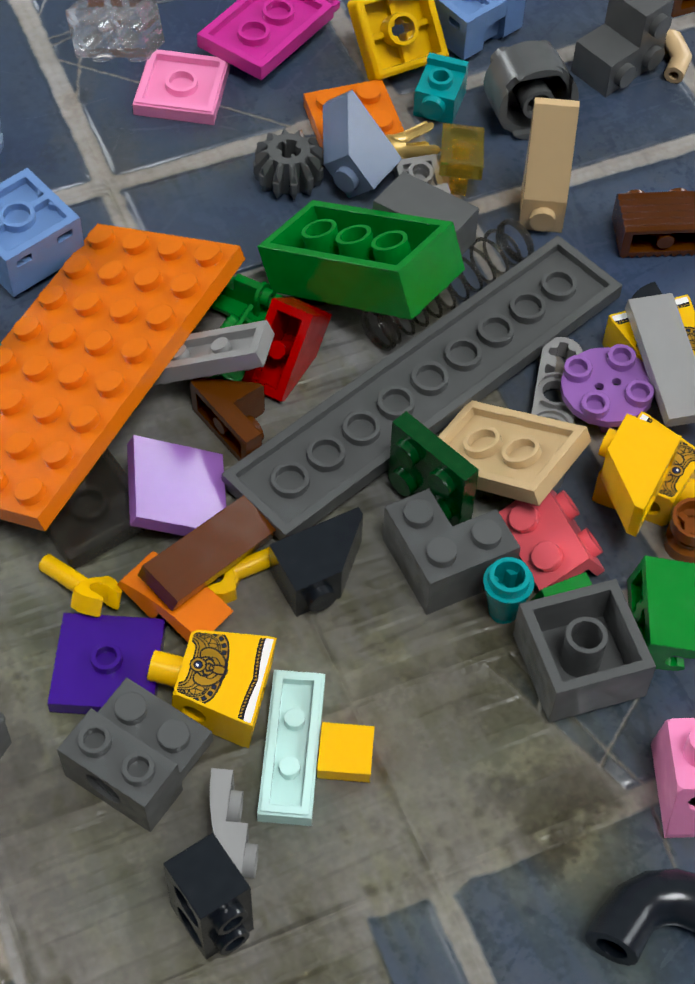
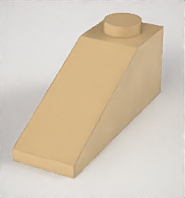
(548, 164)

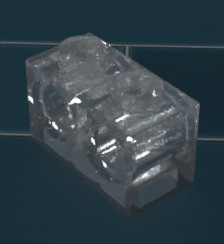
(114, 22)

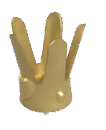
(414, 149)

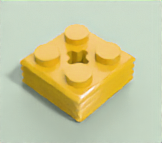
(389, 54)

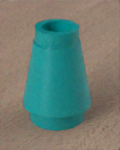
(506, 586)

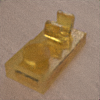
(461, 155)

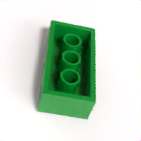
(362, 258)

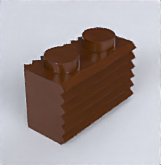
(655, 223)

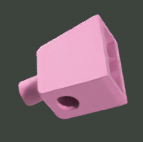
(675, 776)

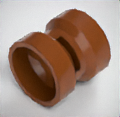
(680, 533)

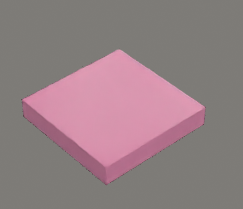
(181, 87)

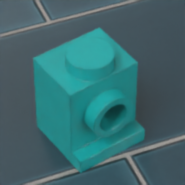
(441, 88)

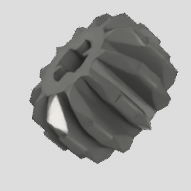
(288, 163)

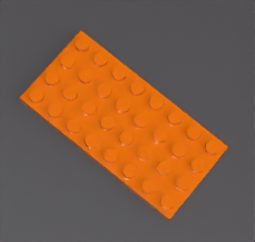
(93, 354)

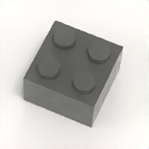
(583, 650)

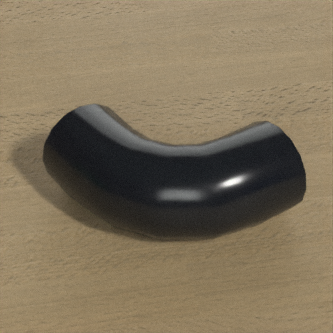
(639, 909)

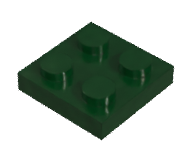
(426, 462)

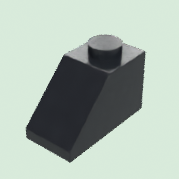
(317, 562)

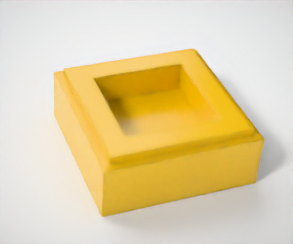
(345, 752)

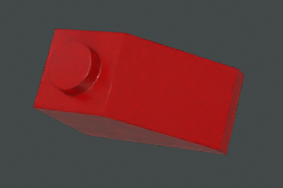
(295, 345)

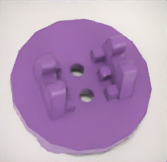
(601, 370)

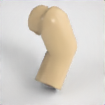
(679, 56)

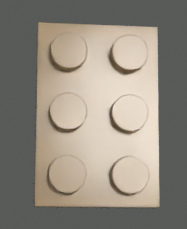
(515, 450)

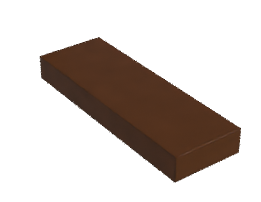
(206, 552)

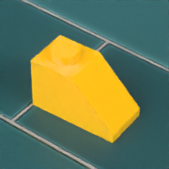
(636, 467)

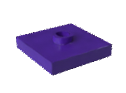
(98, 656)

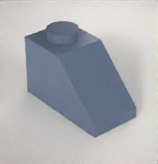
(355, 146)

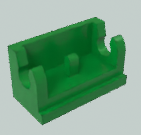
(664, 609)

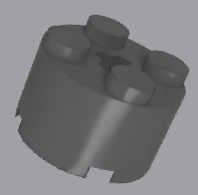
(519, 76)

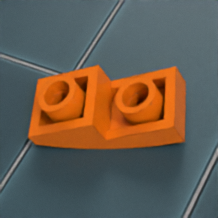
(199, 612)

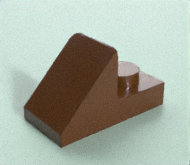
(230, 412)

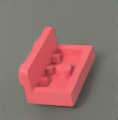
(552, 539)

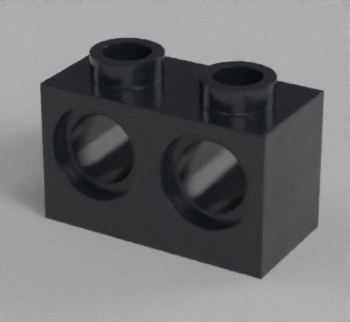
(210, 897)

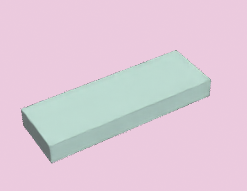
(291, 748)

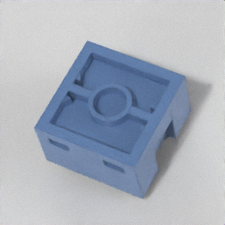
(472, 22)
(35, 232)

